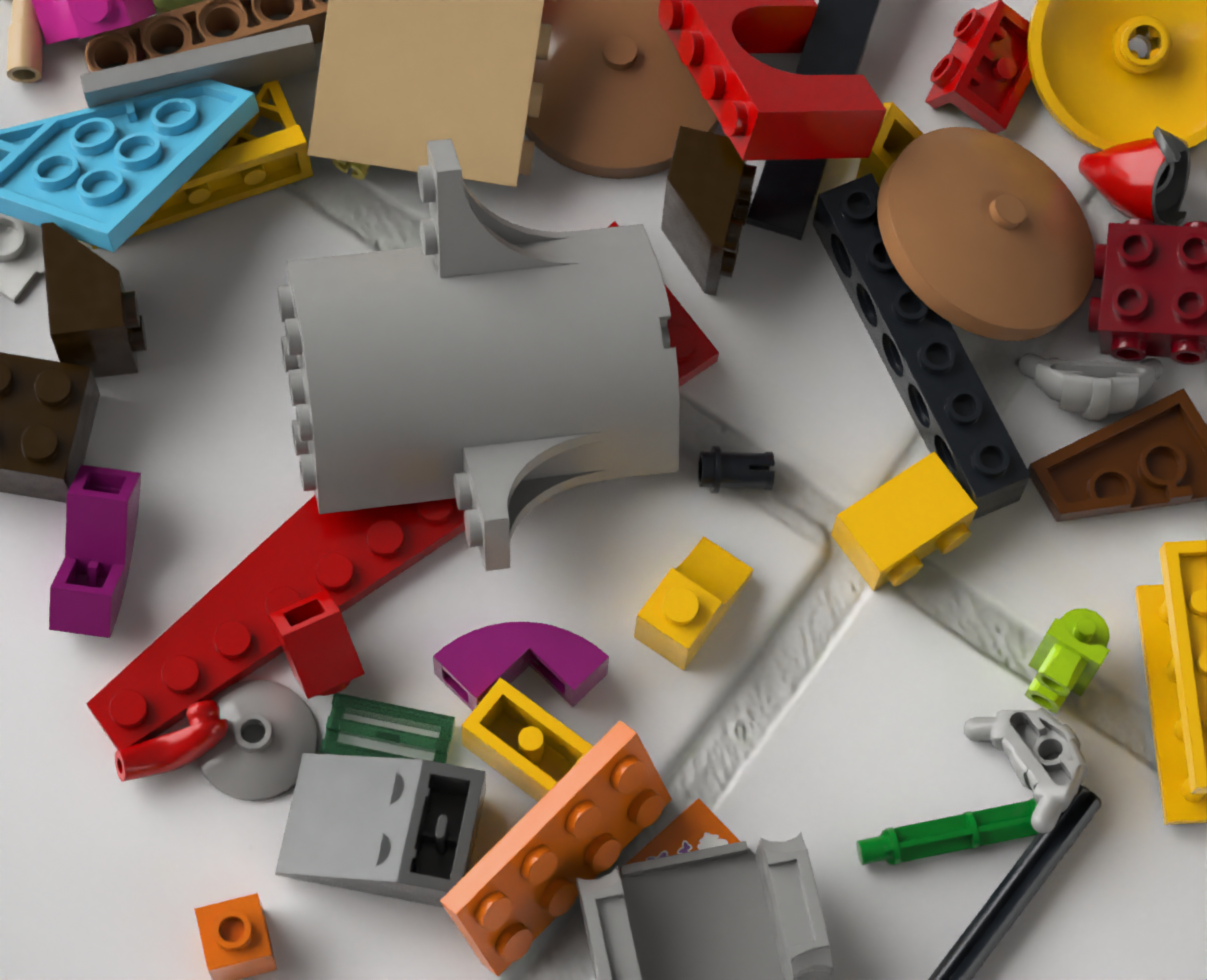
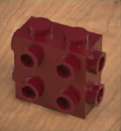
(1152, 292)

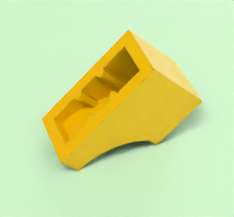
(691, 602)

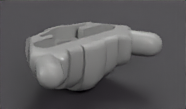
(1092, 386)
(1042, 755)

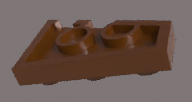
(1130, 465)

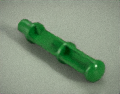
(949, 834)

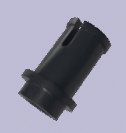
(734, 469)

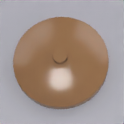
(613, 90)
(985, 234)

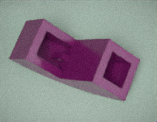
(97, 551)
(507, 649)

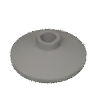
(272, 764)

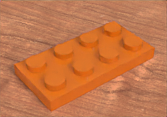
(564, 836)

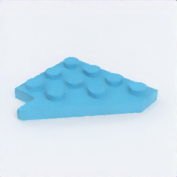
(116, 162)

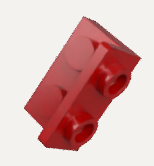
(985, 66)

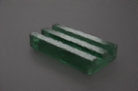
(389, 713)

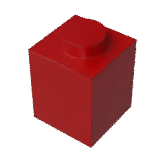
(317, 645)

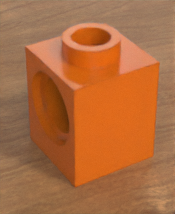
(236, 938)

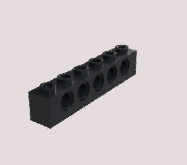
(920, 352)

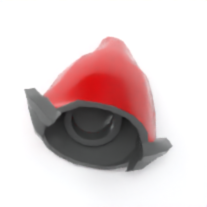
(1142, 177)

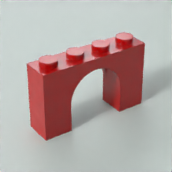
(762, 107)

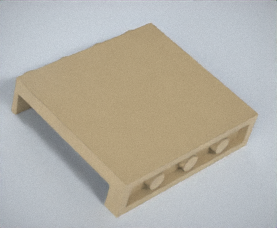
(429, 74)

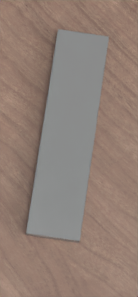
(234, 62)

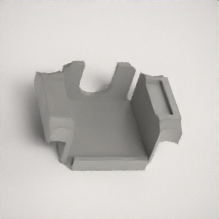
(708, 916)

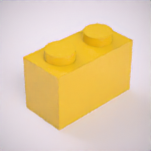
(905, 523)
(522, 740)

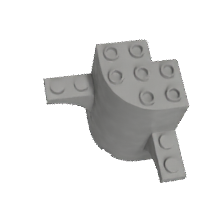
(479, 365)

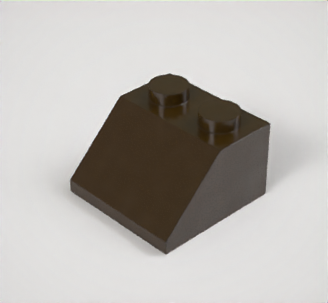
(88, 307)

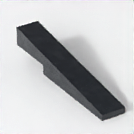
(831, 48)

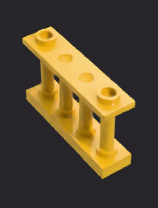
(1175, 666)

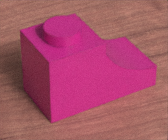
(84, 18)

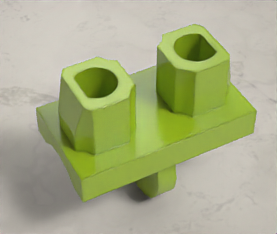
(1068, 657)

